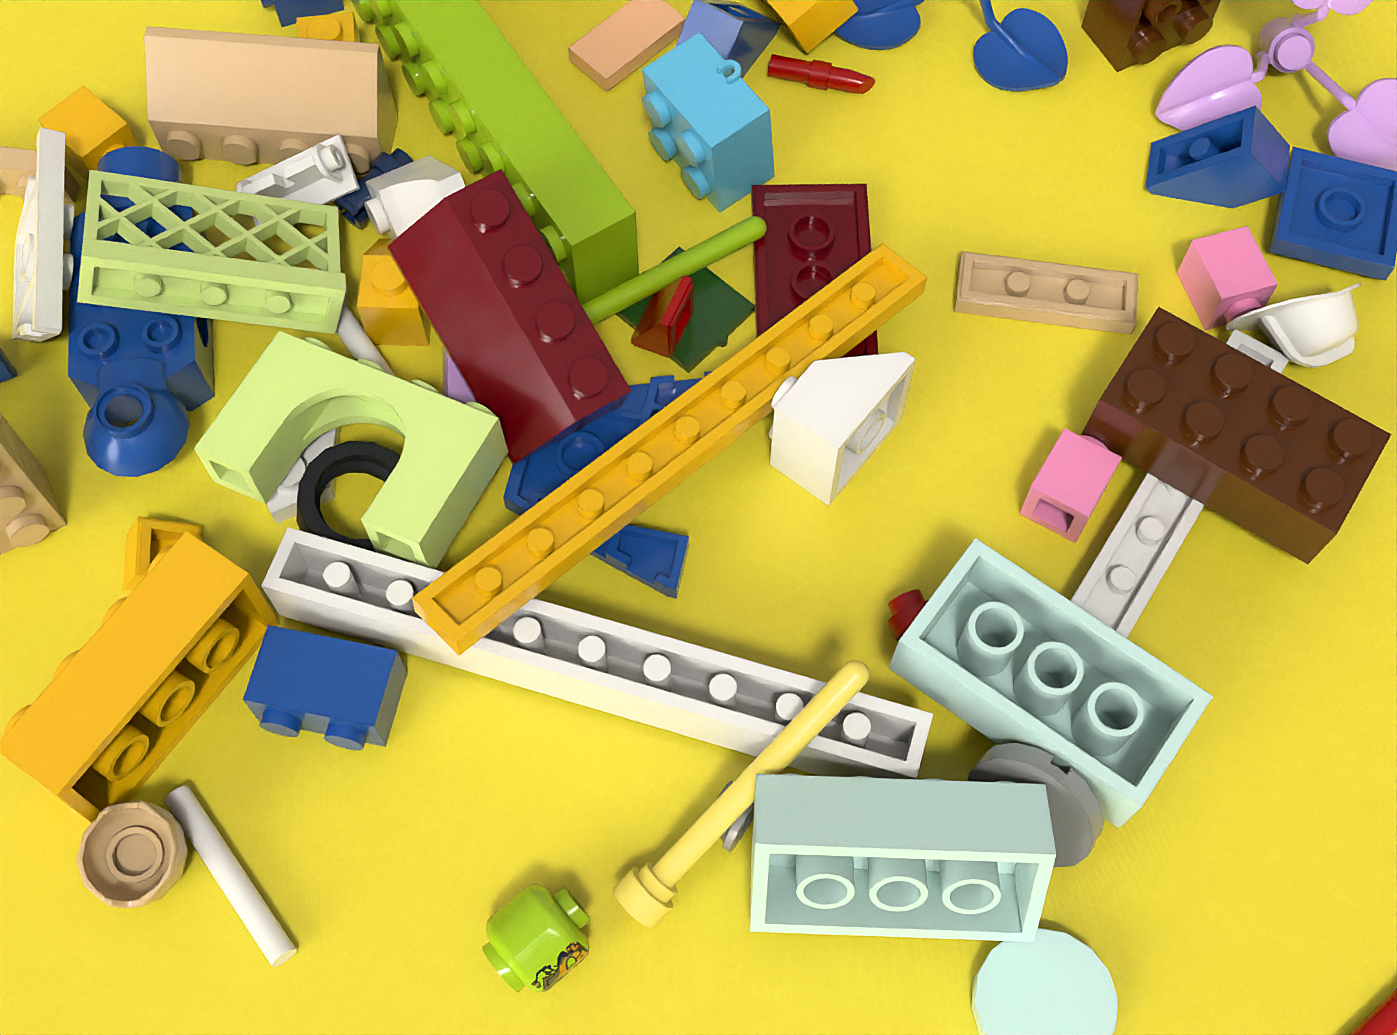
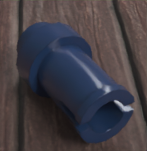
(354, 202)

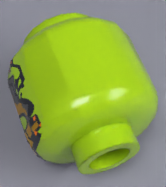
(537, 938)

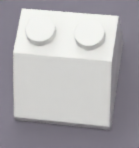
(837, 418)

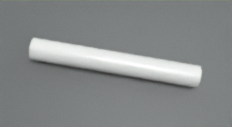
(230, 876)

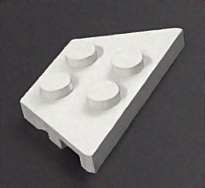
(39, 259)

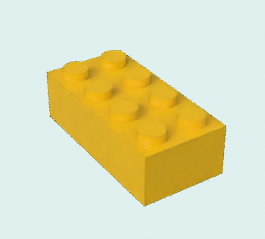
(140, 679)

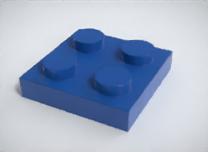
(1337, 214)

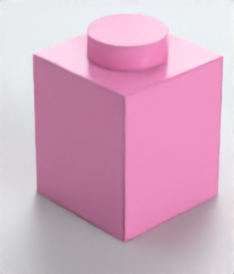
(1226, 277)
(1070, 484)

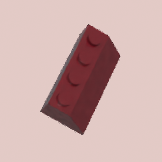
(508, 316)

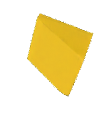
(146, 540)

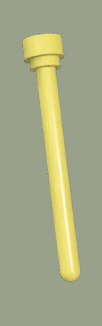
(649, 890)

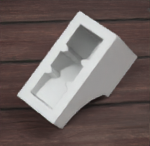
(409, 193)

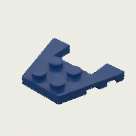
(640, 552)

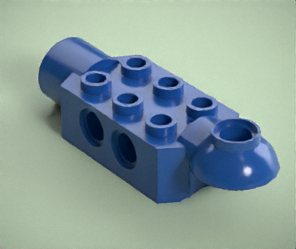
(134, 359)

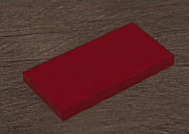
(808, 243)

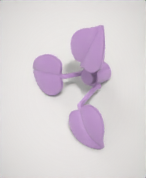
(1224, 80)

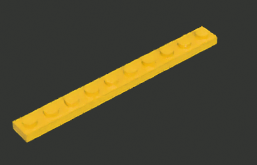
(661, 452)

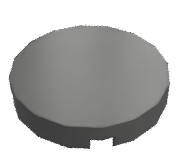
(1072, 803)

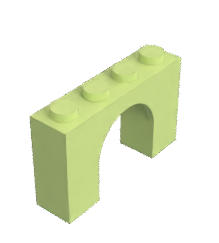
(307, 390)

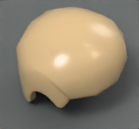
(132, 854)

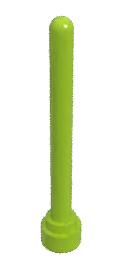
(670, 270)

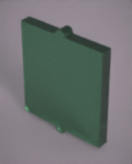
(715, 316)

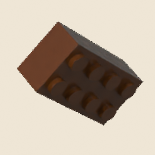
(1236, 436)

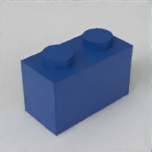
(325, 688)

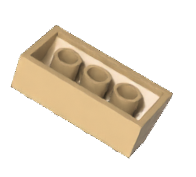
(265, 96)

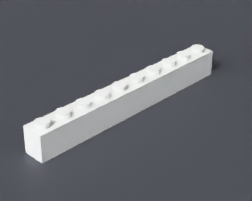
(596, 663)

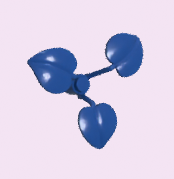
(1014, 56)

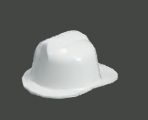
(1307, 328)

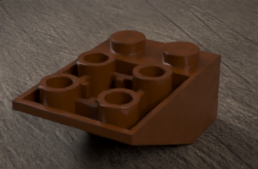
(1144, 29)

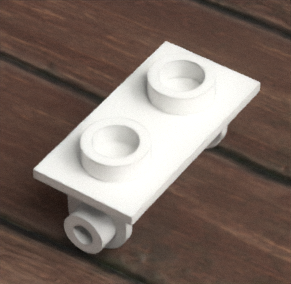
(310, 176)

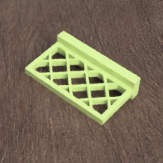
(210, 281)

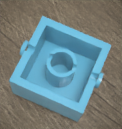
(708, 122)

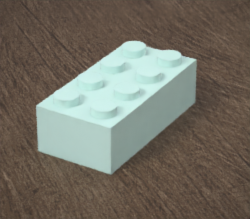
(1050, 678)
(900, 857)

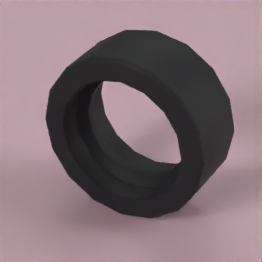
(331, 463)

